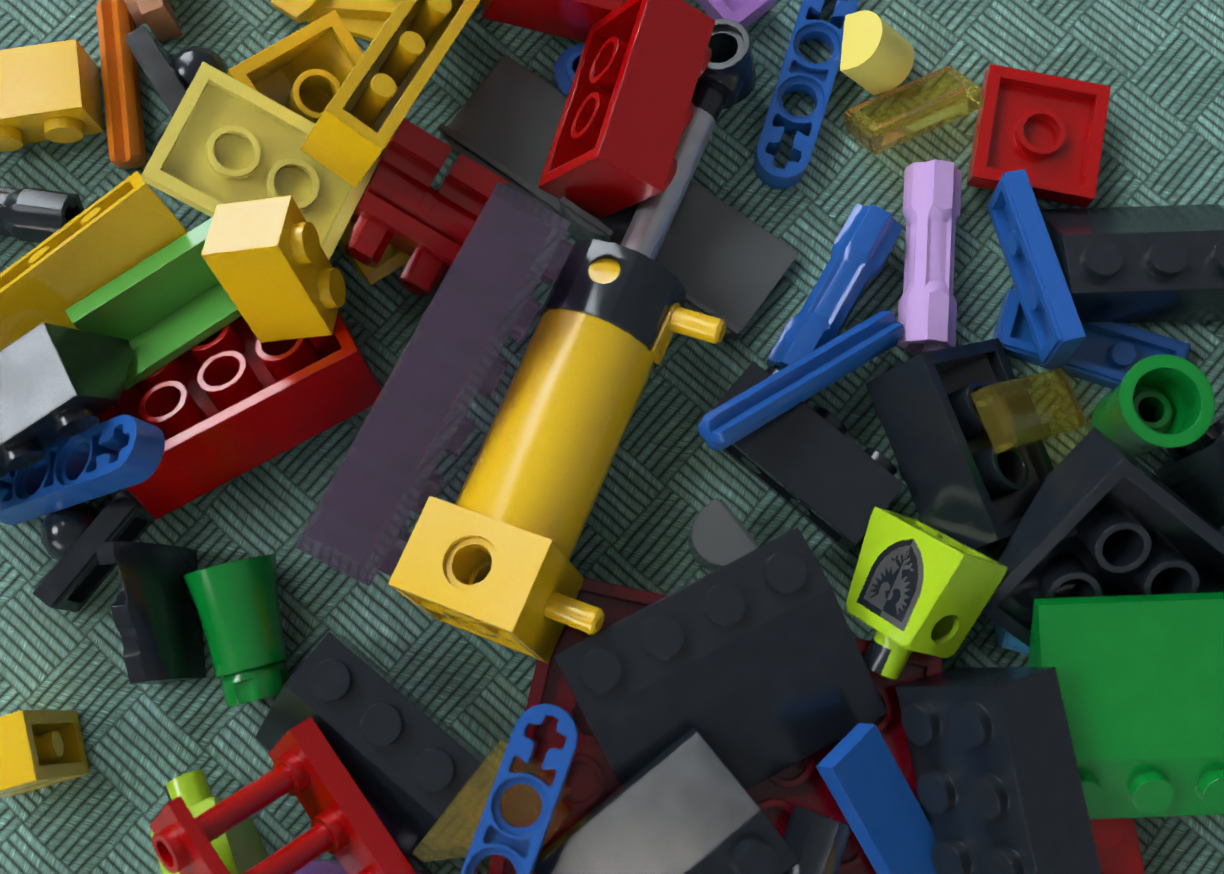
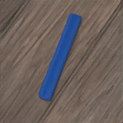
(799, 380)

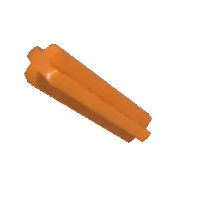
(120, 86)

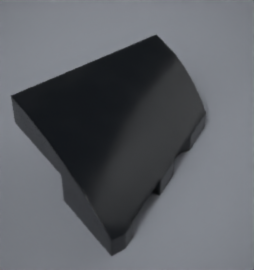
(156, 611)

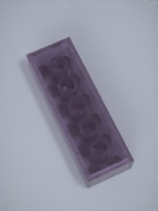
(434, 384)

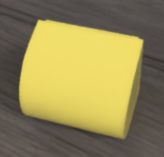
(874, 53)

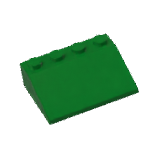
(1140, 698)

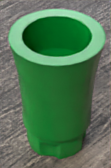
(1156, 406)
(242, 626)

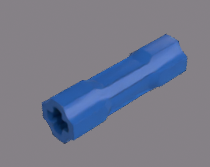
(855, 259)

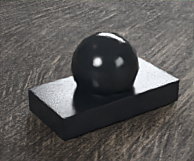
(175, 78)
(72, 540)

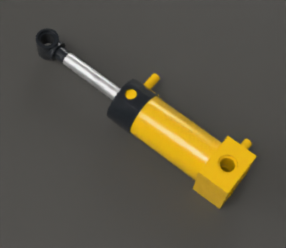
(506, 544)

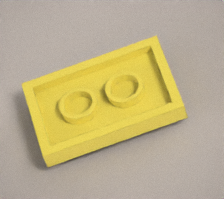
(245, 147)

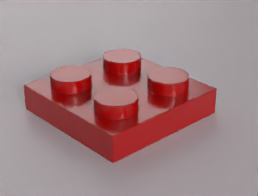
(1040, 126)

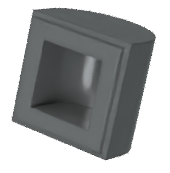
(718, 537)

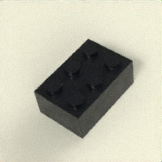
(997, 772)

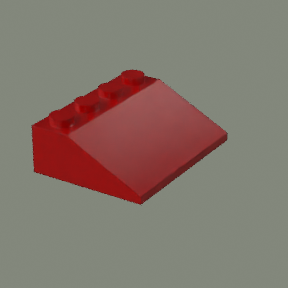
(241, 405)

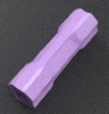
(931, 215)

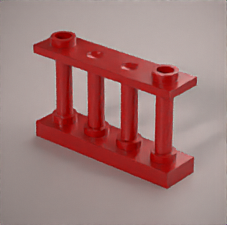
(303, 768)

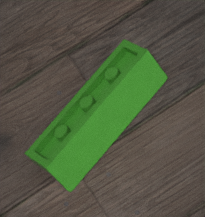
(160, 305)

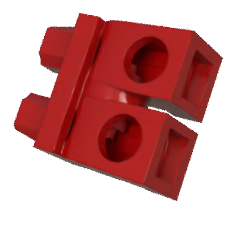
(413, 215)

